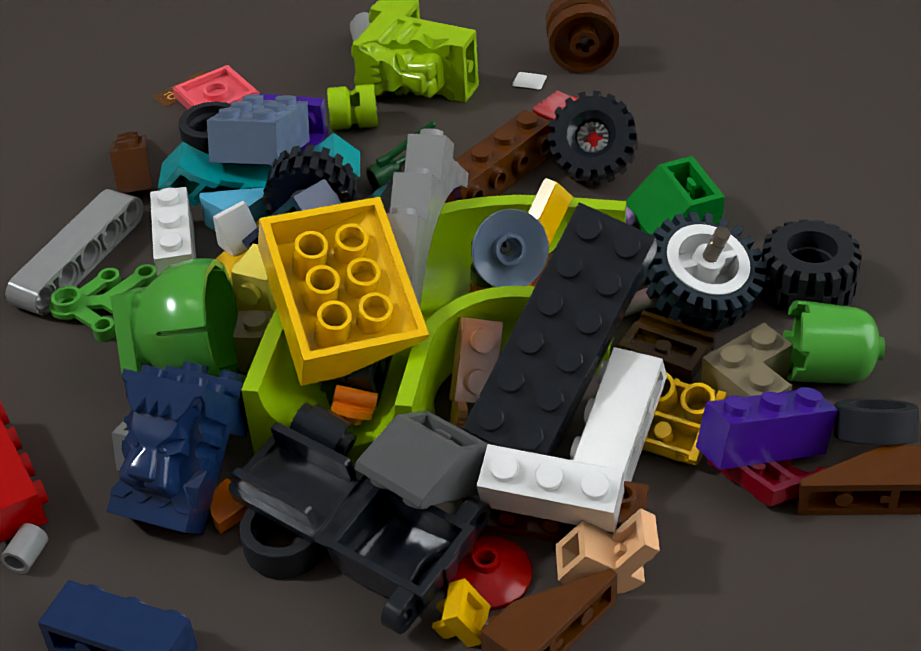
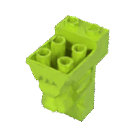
(415, 54)

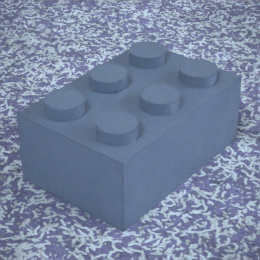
(257, 129)

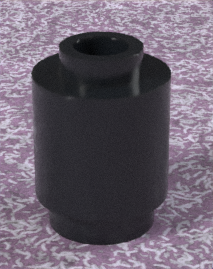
(324, 428)

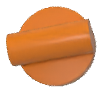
(354, 404)

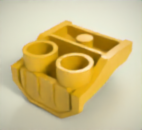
(679, 419)

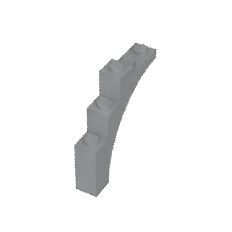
(420, 196)

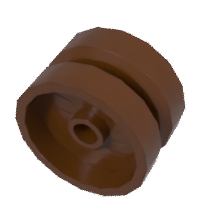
(582, 34)

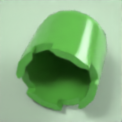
(832, 343)

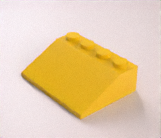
(339, 288)

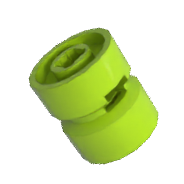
(340, 107)

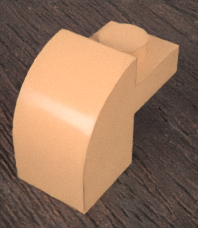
(594, 550)

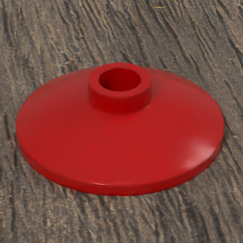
(496, 571)

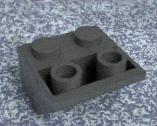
(424, 460)

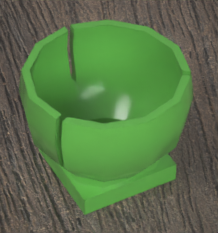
(179, 318)

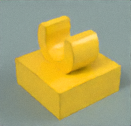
(463, 613)

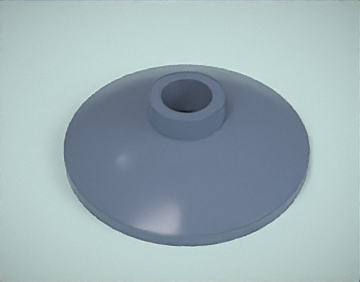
(526, 254)

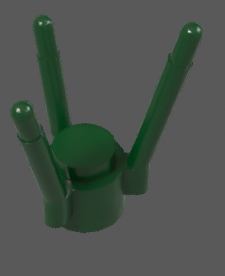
(385, 166)

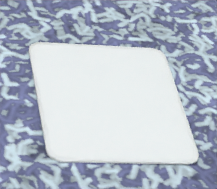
(529, 80)

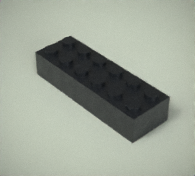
(562, 333)

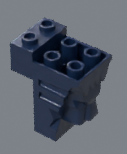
(176, 443)

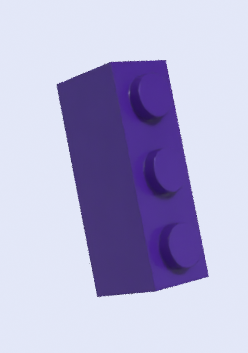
(766, 428)

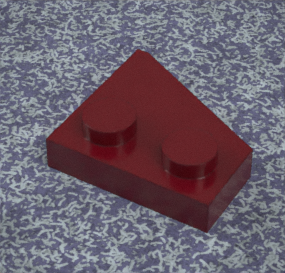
(768, 482)

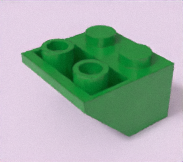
(673, 190)

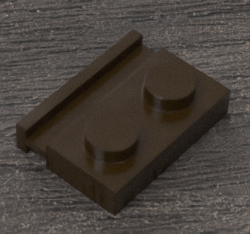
(670, 340)

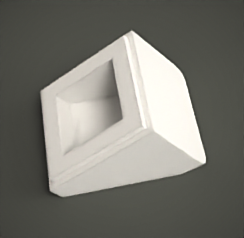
(233, 226)

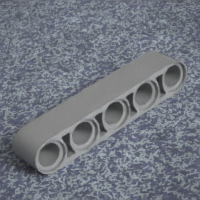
(75, 250)

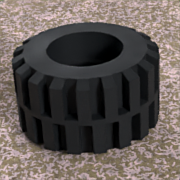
(810, 264)

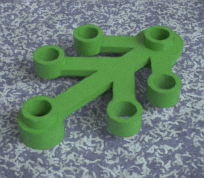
(77, 303)

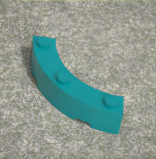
(192, 169)

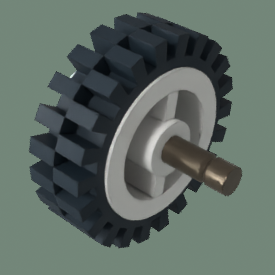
(704, 271)

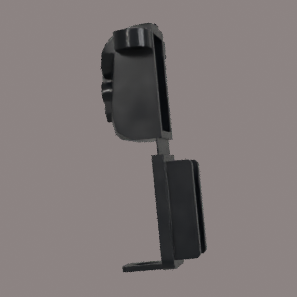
(365, 528)

